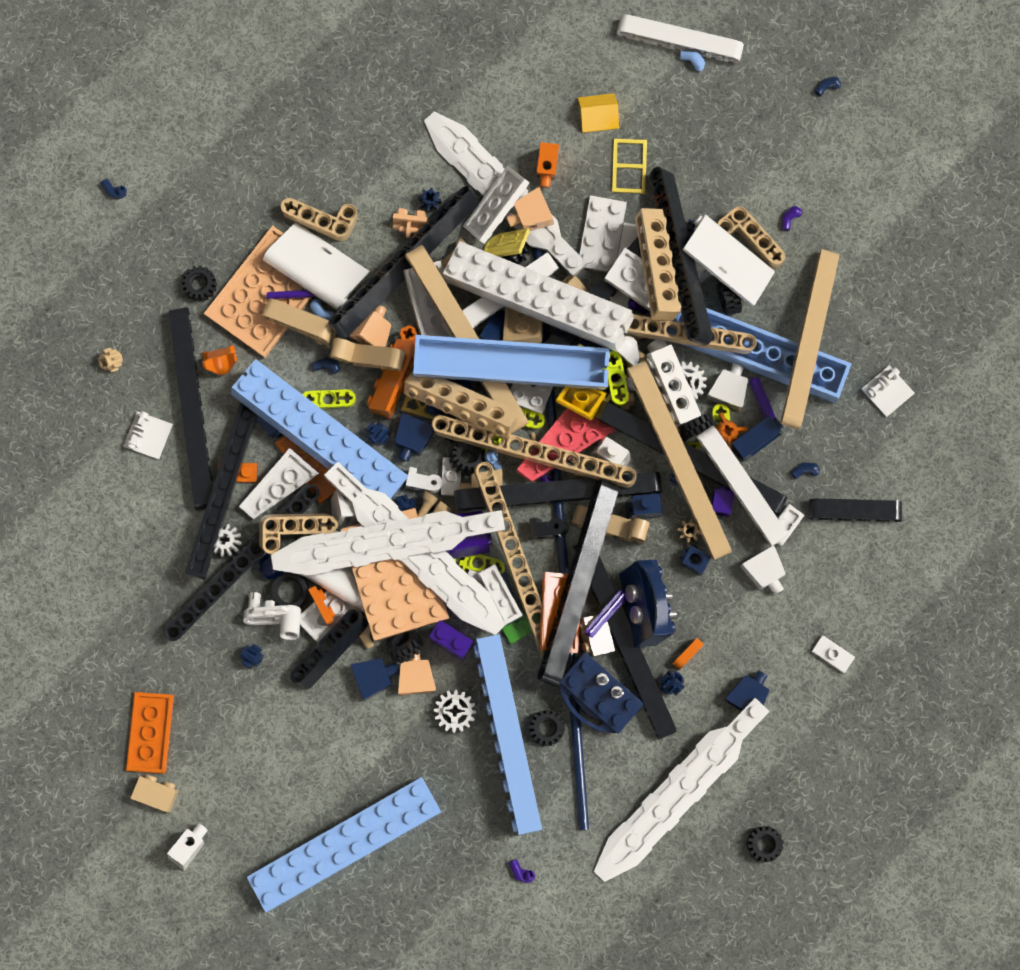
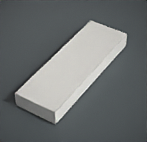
(500, 594)

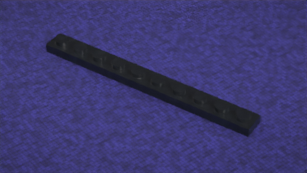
(221, 493)

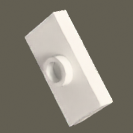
(450, 479)
(789, 519)
(833, 654)

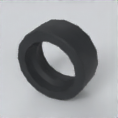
(289, 576)

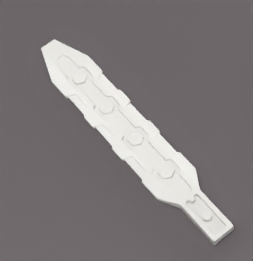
(482, 170)
(382, 542)
(435, 570)
(682, 788)

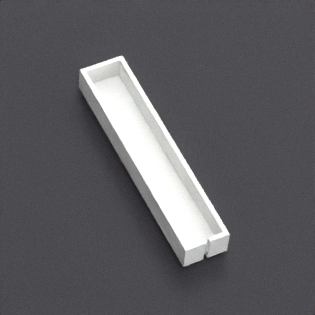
(538, 296)

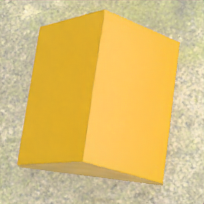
(598, 112)
(582, 400)

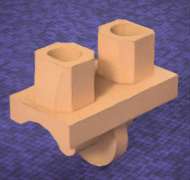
(408, 223)

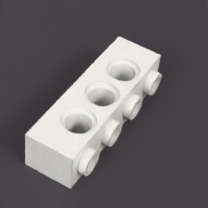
(682, 391)

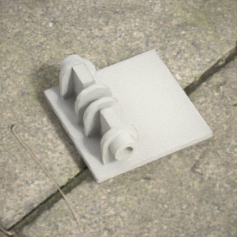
(888, 390)
(531, 397)
(147, 435)

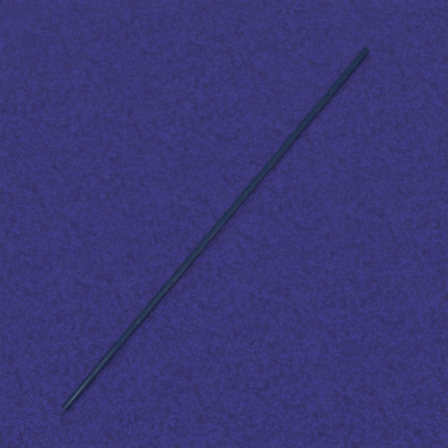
(563, 568)

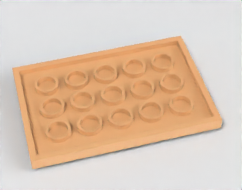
(245, 296)
(395, 596)

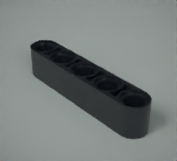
(855, 509)
(335, 642)

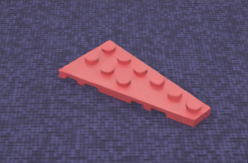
(569, 433)

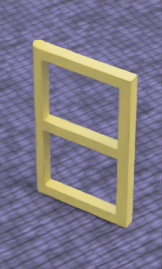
(638, 166)

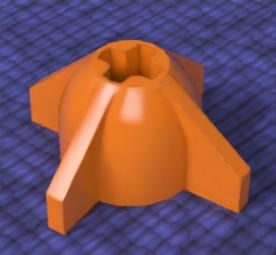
(220, 360)
(729, 430)

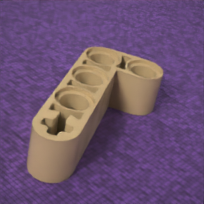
(318, 216)
(753, 239)
(299, 321)
(367, 355)
(618, 526)
(297, 528)

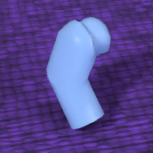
(695, 58)
(318, 310)
(491, 458)

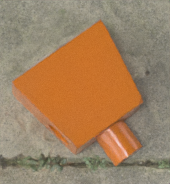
(547, 156)

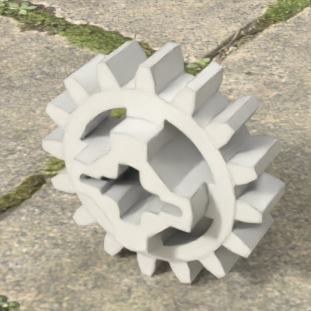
(696, 375)
(455, 702)

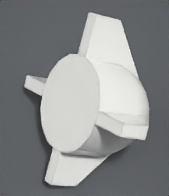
(629, 350)

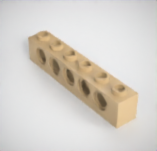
(655, 251)
(463, 404)

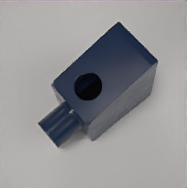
(412, 436)
(644, 506)
(373, 676)
(747, 690)

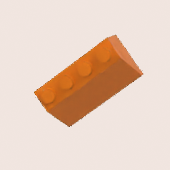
(392, 382)

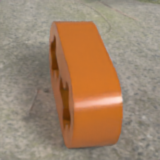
(688, 654)

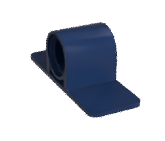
(495, 327)

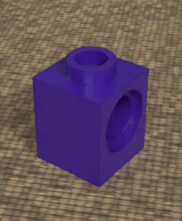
(722, 501)

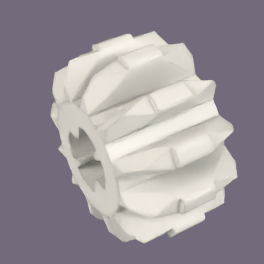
(228, 545)

